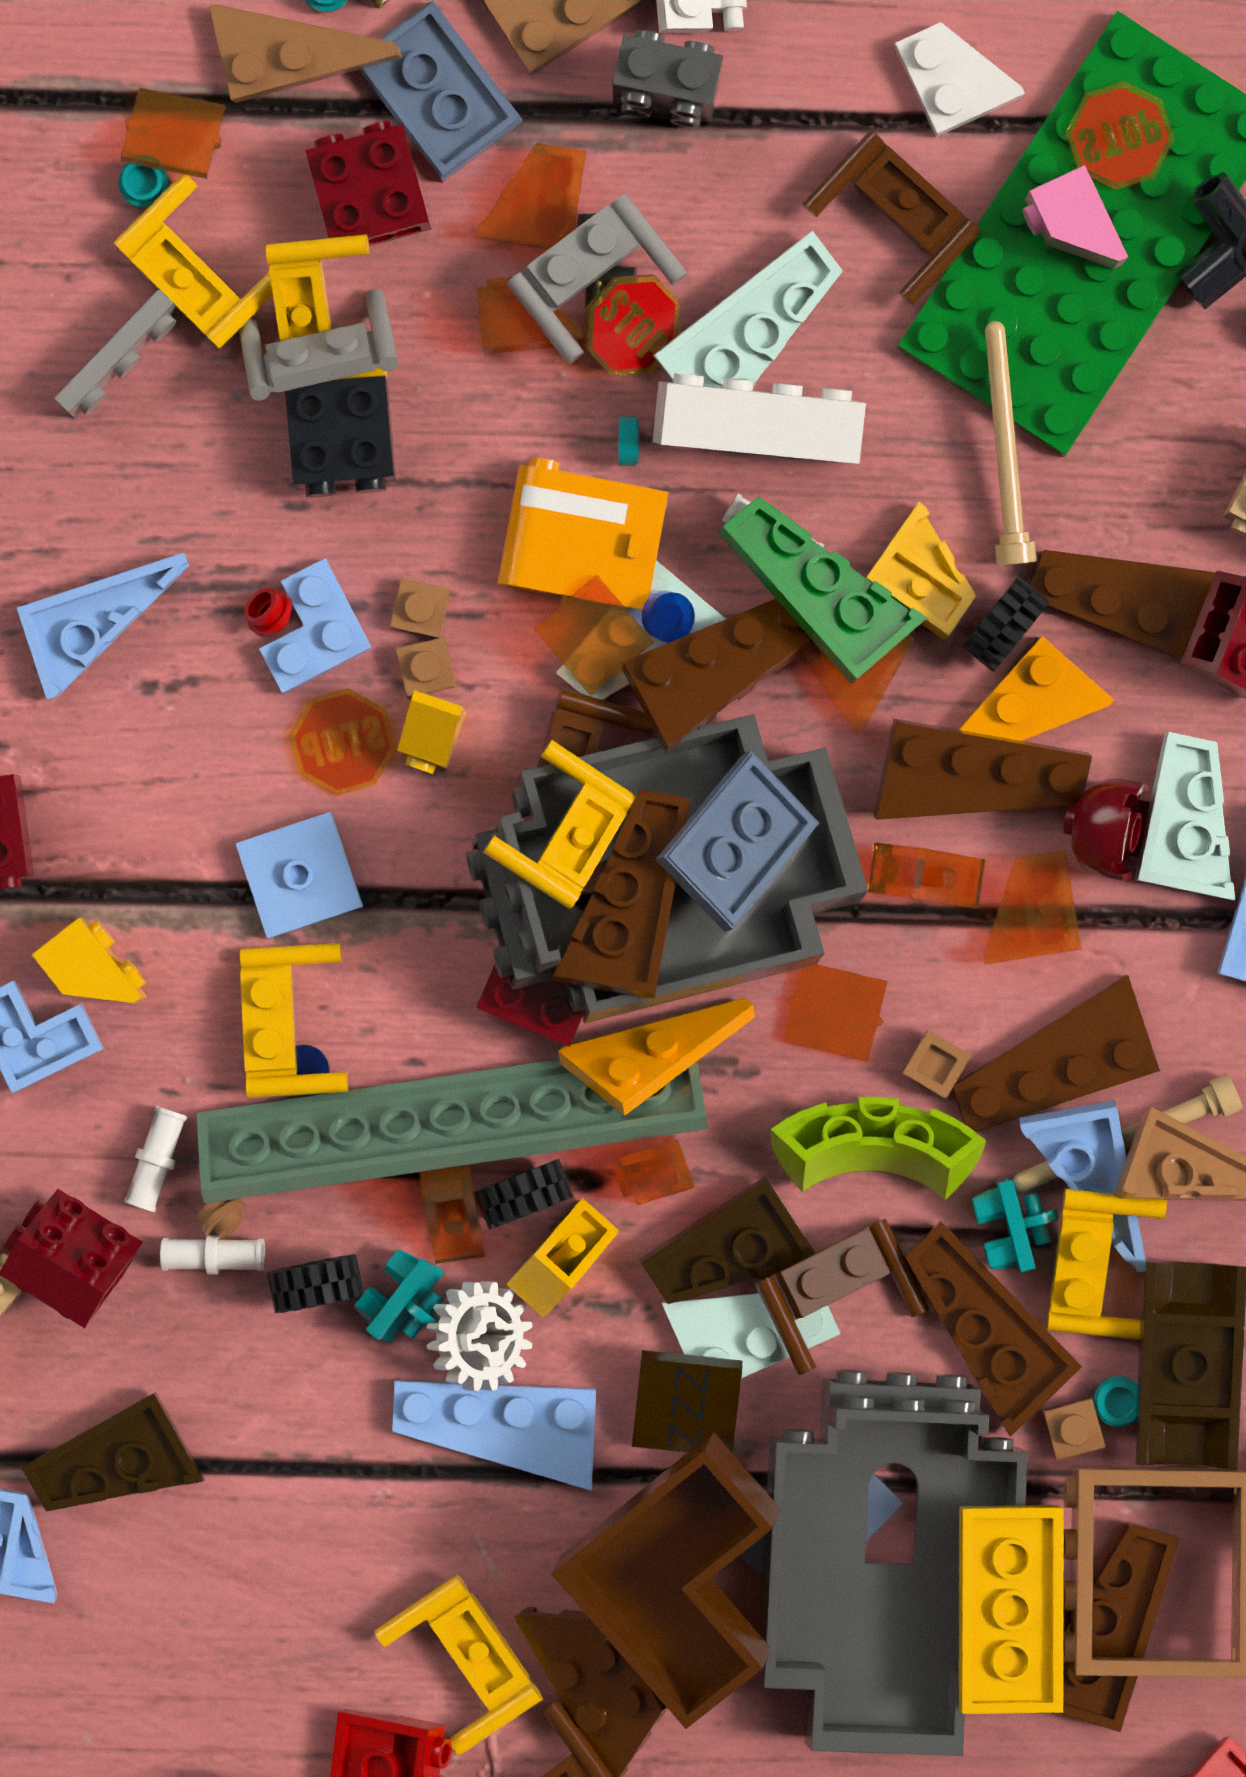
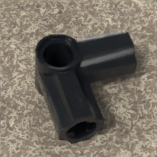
(1223, 262)

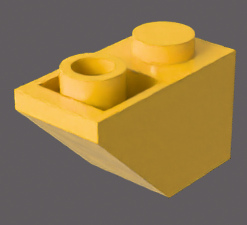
(84, 965)

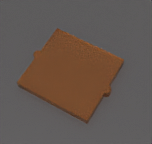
(173, 133)
(593, 634)
(835, 1011)

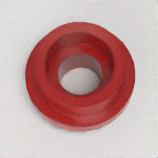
(268, 611)

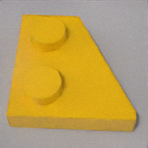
(924, 574)

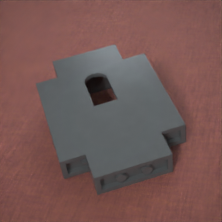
(697, 954)
(876, 1636)

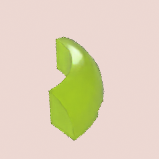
(876, 1137)

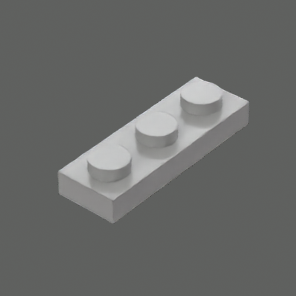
(118, 355)

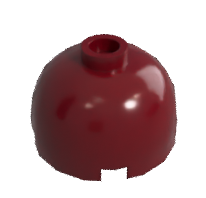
(1108, 827)

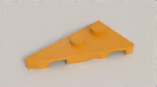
(1037, 696)
(641, 1060)

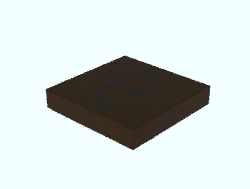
(685, 1400)

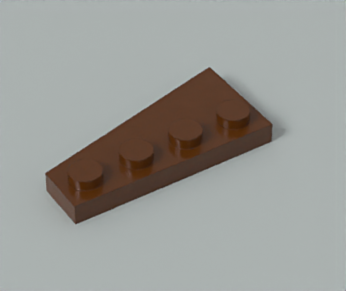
(1126, 597)
(707, 670)
(961, 772)
(627, 917)
(1072, 1057)
(997, 1336)
(1122, 1620)

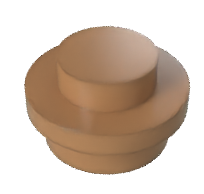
(221, 1217)

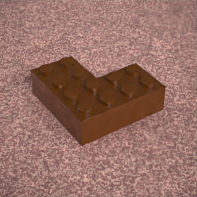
(651, 1585)

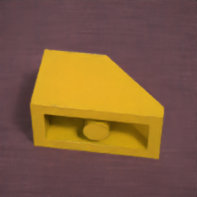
(430, 732)
(562, 1258)

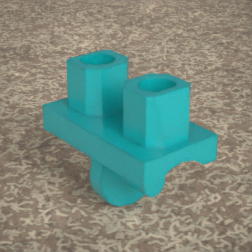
(1015, 1248)
(390, 1315)

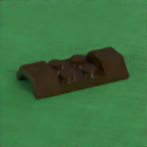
(1191, 1364)

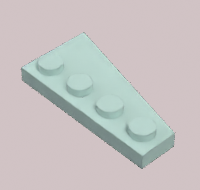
(756, 319)

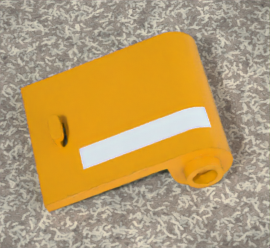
(580, 527)

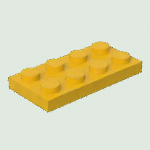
(1011, 1609)

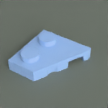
(22, 1552)

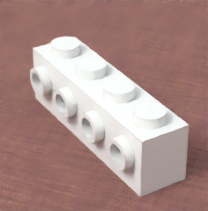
(759, 421)

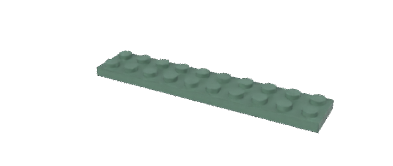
(425, 1128)

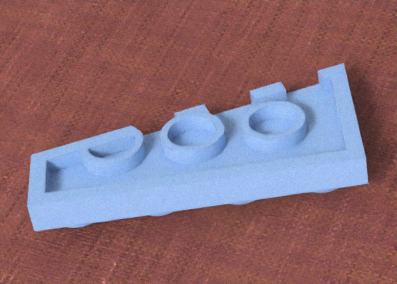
(516, 1425)

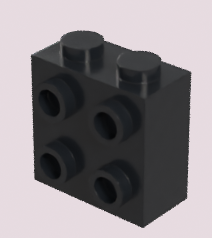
(341, 436)

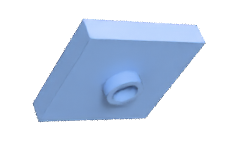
(299, 875)

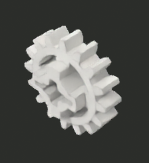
(468, 1318)

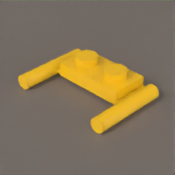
(183, 275)
(300, 284)
(579, 837)
(271, 1024)
(1084, 1260)
(477, 1651)

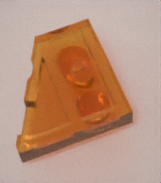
(540, 200)
(859, 699)
(1034, 911)

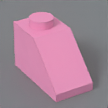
(1074, 219)

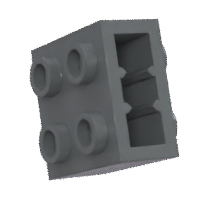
(667, 79)

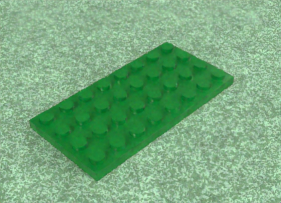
(1062, 314)

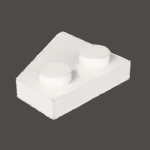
(953, 78)

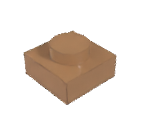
(420, 608)
(426, 667)
(936, 1064)
(1073, 1428)

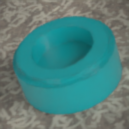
(628, 441)
(1116, 1401)

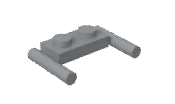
(583, 259)
(319, 355)

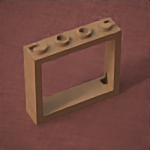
(1079, 1590)

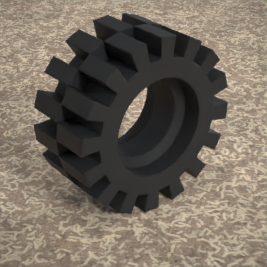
(1005, 624)
(524, 1194)
(315, 1283)

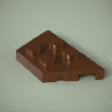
(594, 1684)

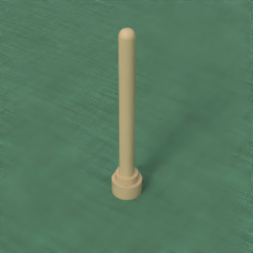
(1014, 542)
(1216, 1099)

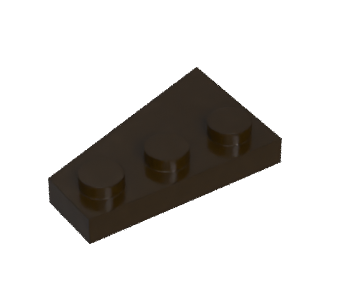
(732, 1244)
(116, 1458)

